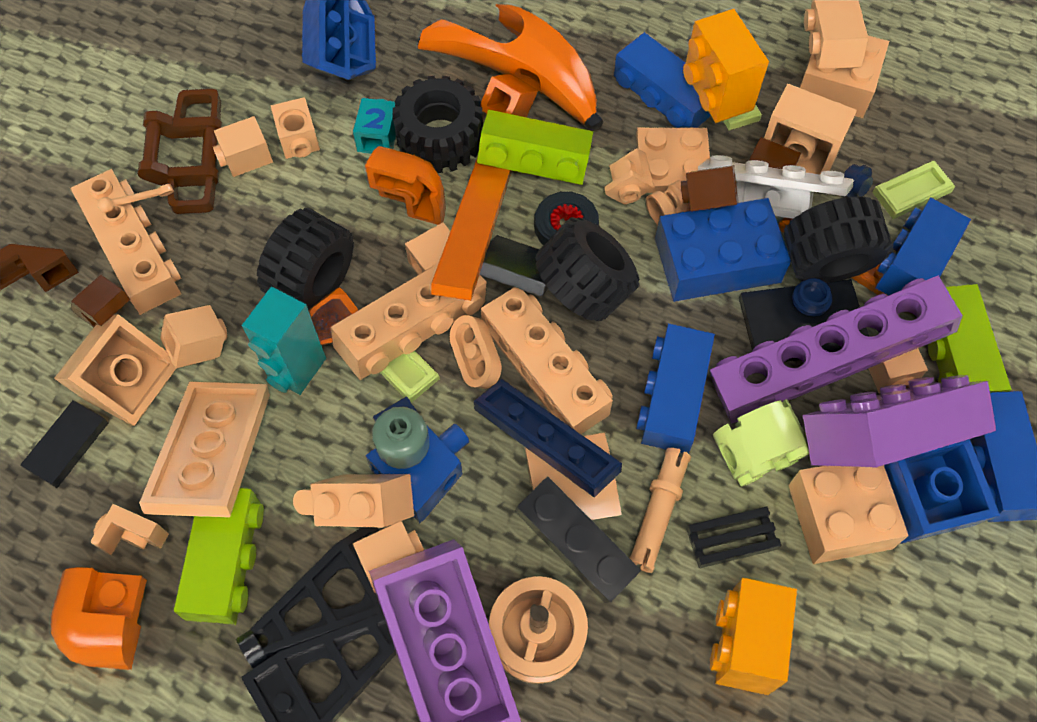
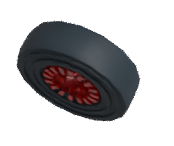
(561, 206)

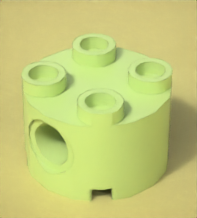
(762, 442)

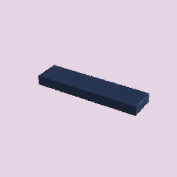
(548, 437)

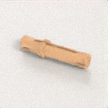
(665, 493)

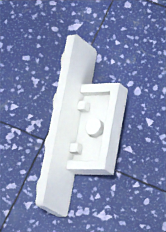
(787, 188)

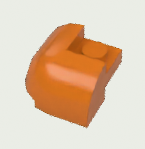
(408, 181)
(98, 617)

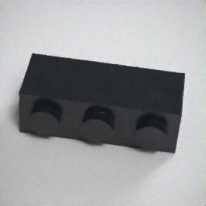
(577, 540)

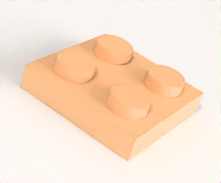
(672, 153)

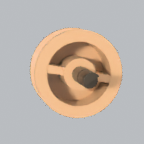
(538, 629)

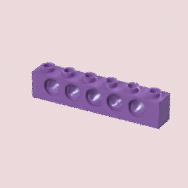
(926, 299)

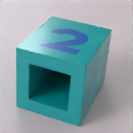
(374, 125)

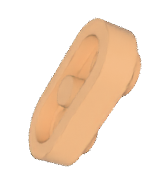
(477, 357)

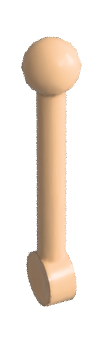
(106, 204)

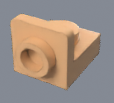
(630, 178)
(129, 527)

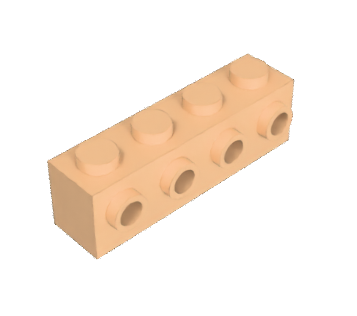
(127, 243)
(399, 323)
(546, 361)

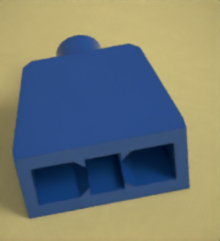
(435, 472)

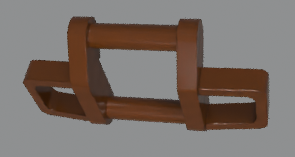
(206, 175)

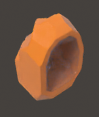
(330, 311)

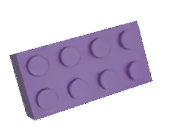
(898, 422)
(443, 637)

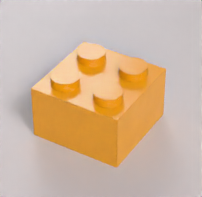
(725, 65)
(754, 636)

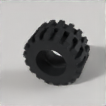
(435, 101)
(838, 239)
(306, 257)
(587, 269)

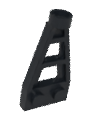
(311, 585)
(281, 695)

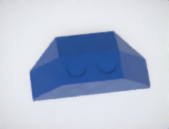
(339, 37)

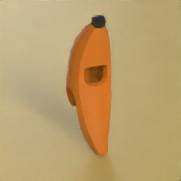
(536, 57)

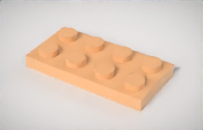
(206, 450)

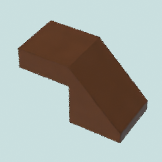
(46, 265)
(99, 301)

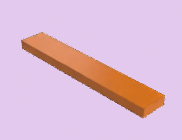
(471, 233)

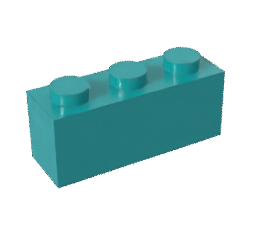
(284, 341)

